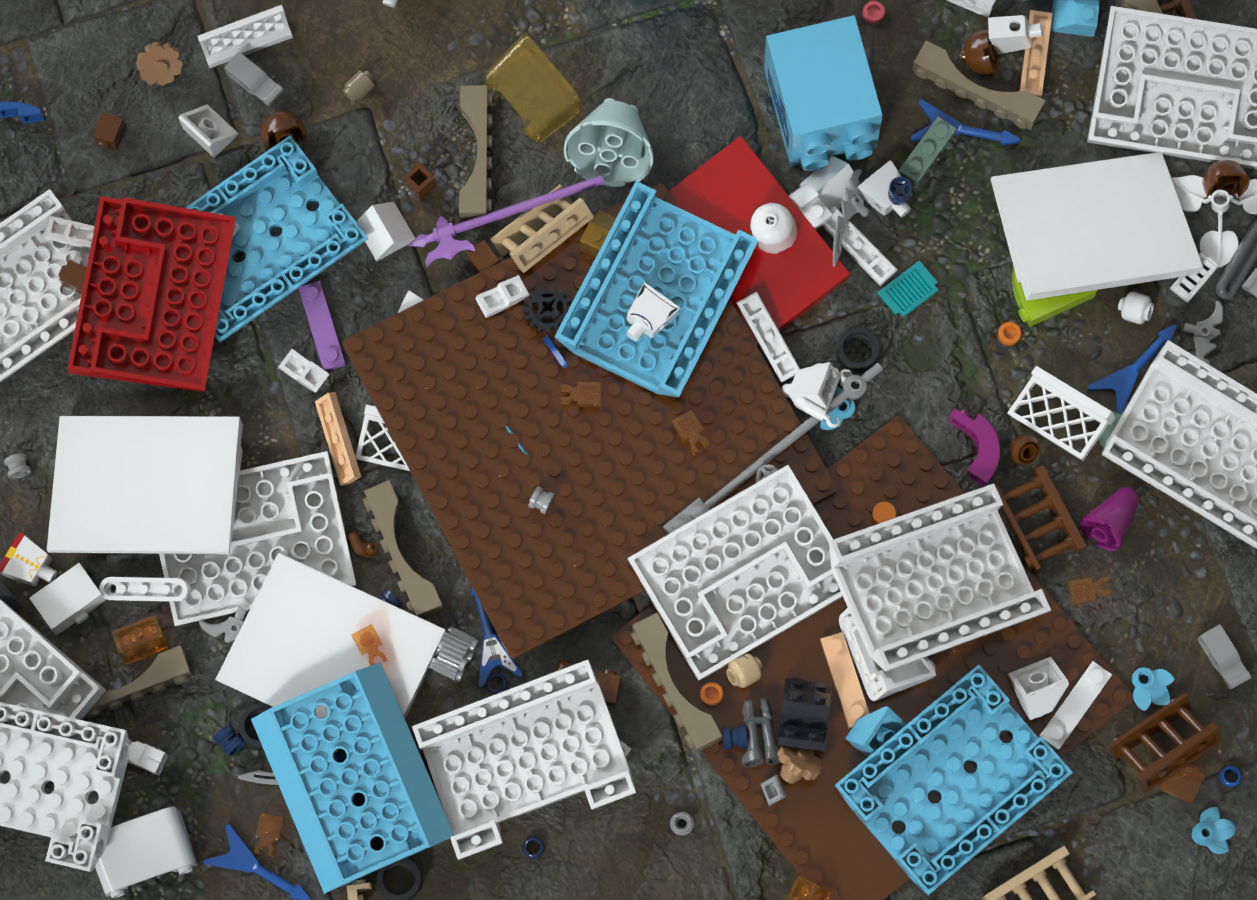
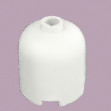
(775, 236)

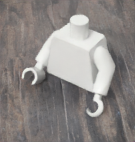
(814, 389)

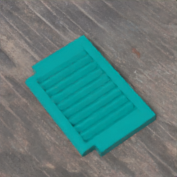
(909, 290)

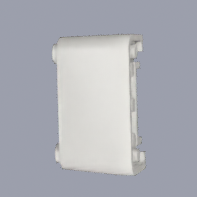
(875, 680)
(145, 850)

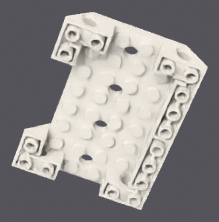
(78, 761)

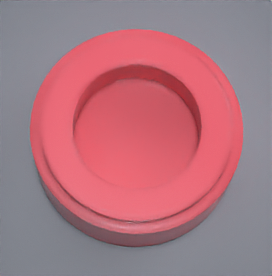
(873, 12)

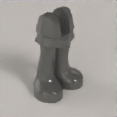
(754, 756)

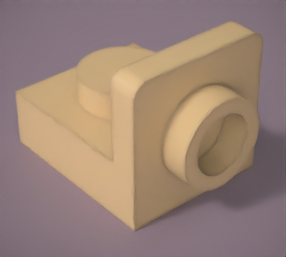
(357, 886)

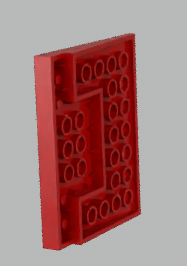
(727, 195)
(151, 294)

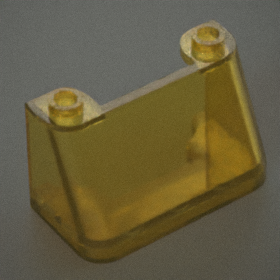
(533, 88)

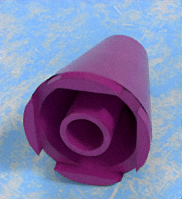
(1111, 519)

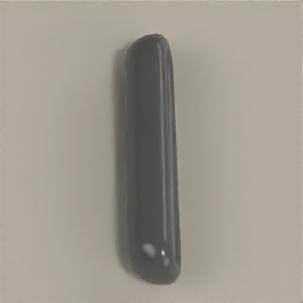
(1239, 265)

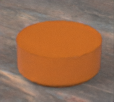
(1009, 333)
(883, 512)
(711, 694)

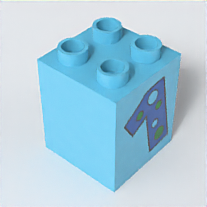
(823, 93)

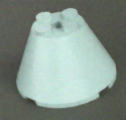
(610, 145)

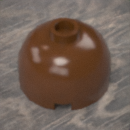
(980, 53)
(280, 126)
(1225, 176)

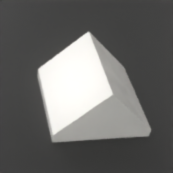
(208, 129)
(831, 182)
(385, 229)

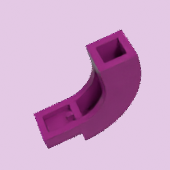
(986, 443)

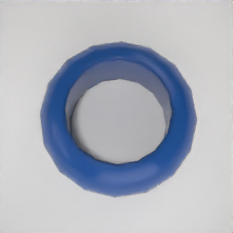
(1236, 770)

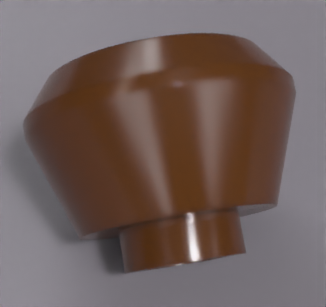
(1024, 449)

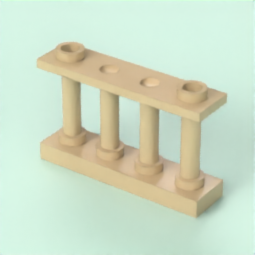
(545, 239)
(1038, 873)

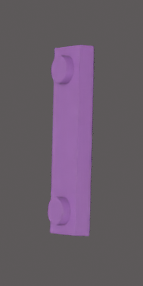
(322, 326)

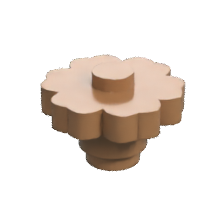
(159, 63)
(798, 764)

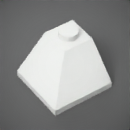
(1038, 687)

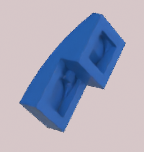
(26, 112)

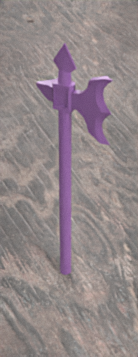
(445, 231)

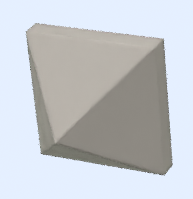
(773, 790)

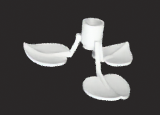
(1216, 245)

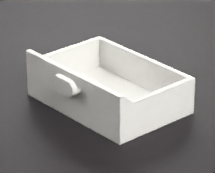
(67, 599)

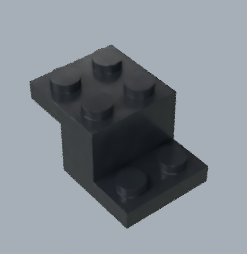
(804, 714)

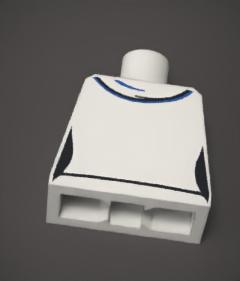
(650, 313)

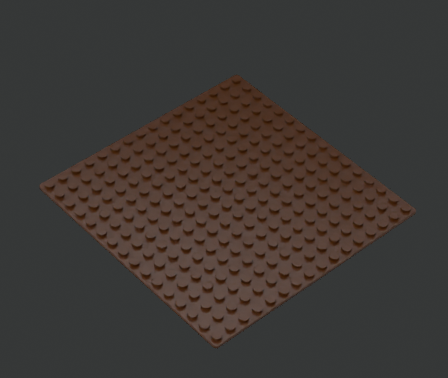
(617, 470)

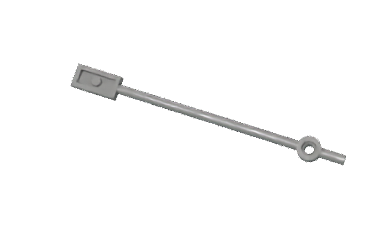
(698, 508)

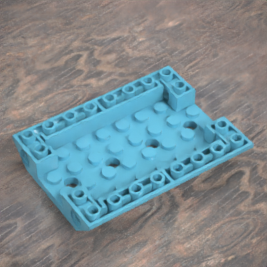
(270, 195)
(931, 757)
(379, 764)

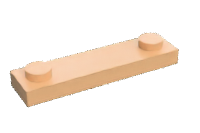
(1036, 56)
(338, 439)
(844, 678)

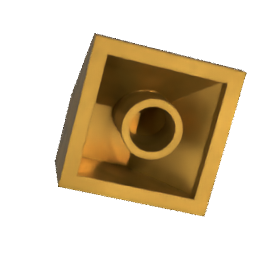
(596, 233)

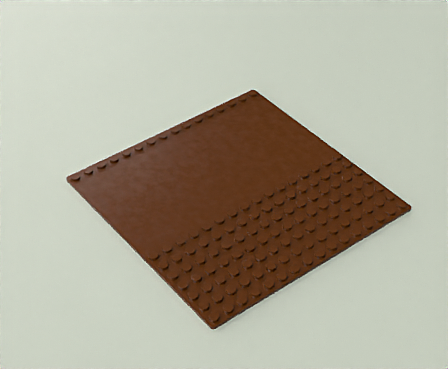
(813, 821)

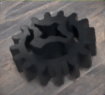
(547, 303)

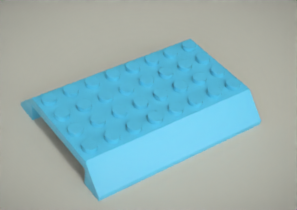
(679, 258)

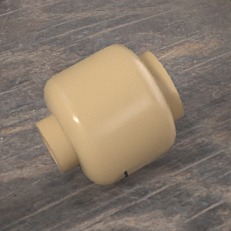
(744, 670)

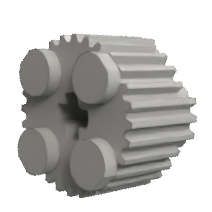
(453, 653)

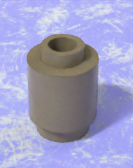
(359, 86)

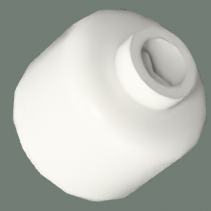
(1136, 308)

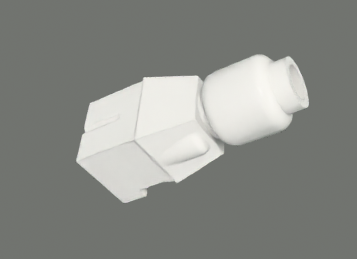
(146, 757)

